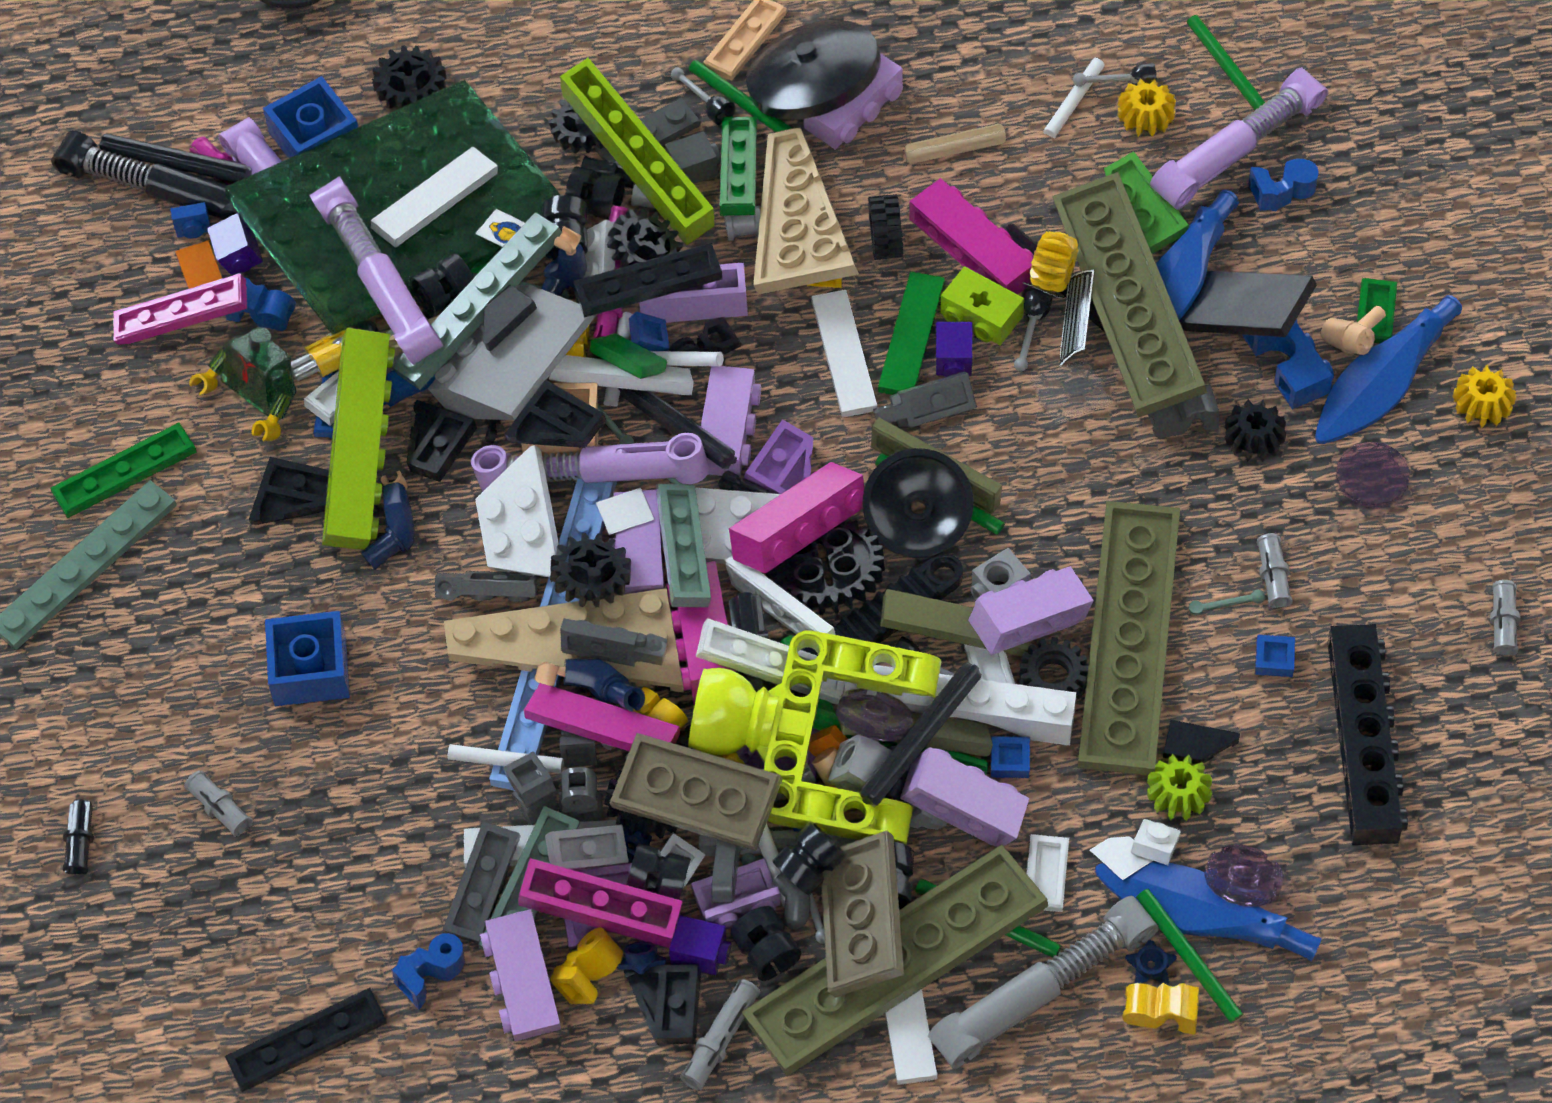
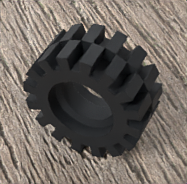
(885, 226)
(1058, 654)

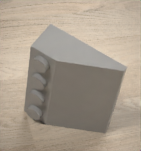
(504, 380)

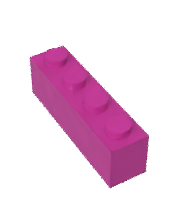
(970, 236)
(797, 517)
(689, 623)
(599, 903)

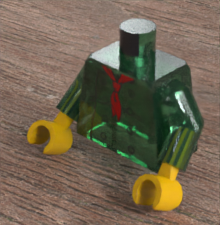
(257, 373)

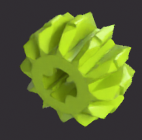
(1184, 799)

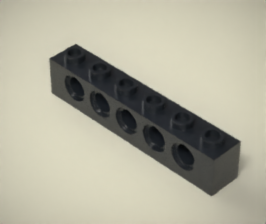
(1368, 823)

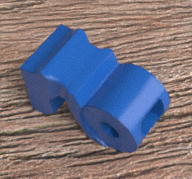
(1297, 182)
(267, 308)
(442, 961)

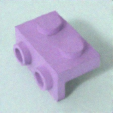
(751, 892)

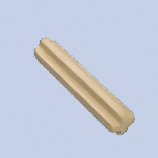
(955, 143)

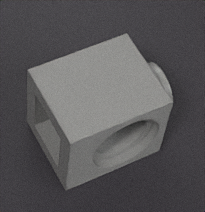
(1001, 567)
(856, 762)

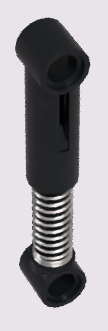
(80, 156)

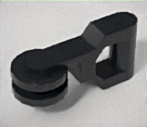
(718, 325)

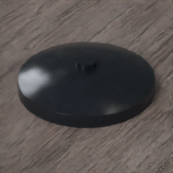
(813, 69)

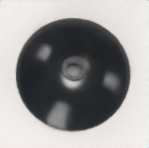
(913, 478)

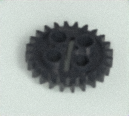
(853, 563)

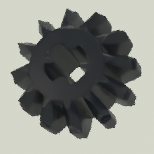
(1242, 434)

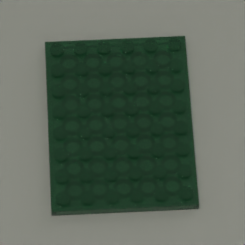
(379, 168)

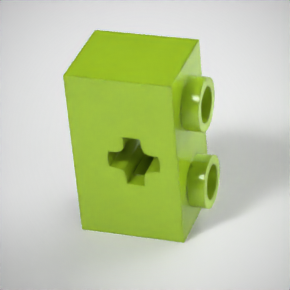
(984, 303)

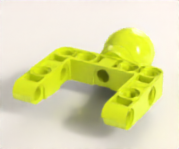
(780, 724)

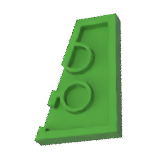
(1157, 217)

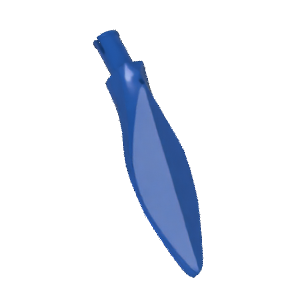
(1186, 262)
(1382, 376)
(1203, 913)

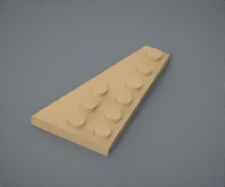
(797, 224)
(533, 635)

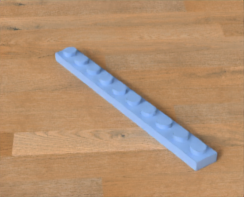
(521, 733)

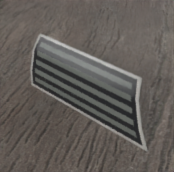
(1076, 314)

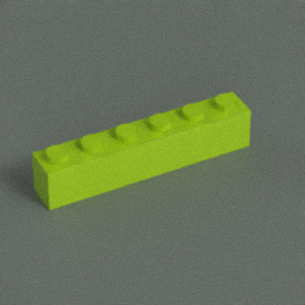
(637, 151)
(356, 439)

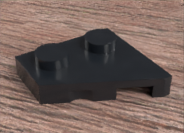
(555, 420)
(437, 439)
(289, 492)
(668, 1001)

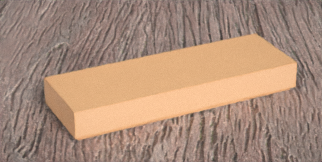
(745, 38)

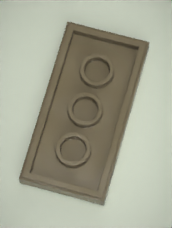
(696, 791)
(862, 916)

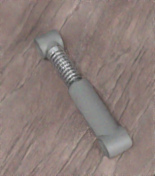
(967, 1032)

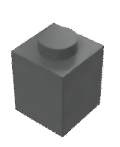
(695, 156)

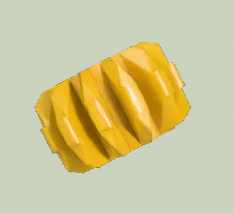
(1146, 107)
(1053, 261)
(1484, 396)

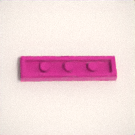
(180, 310)
(594, 718)

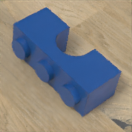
(1304, 374)

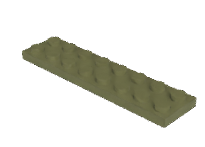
(1130, 295)
(1129, 639)
(936, 936)

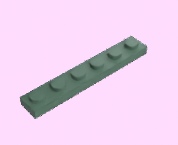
(467, 309)
(84, 563)

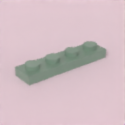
(683, 545)
(535, 848)

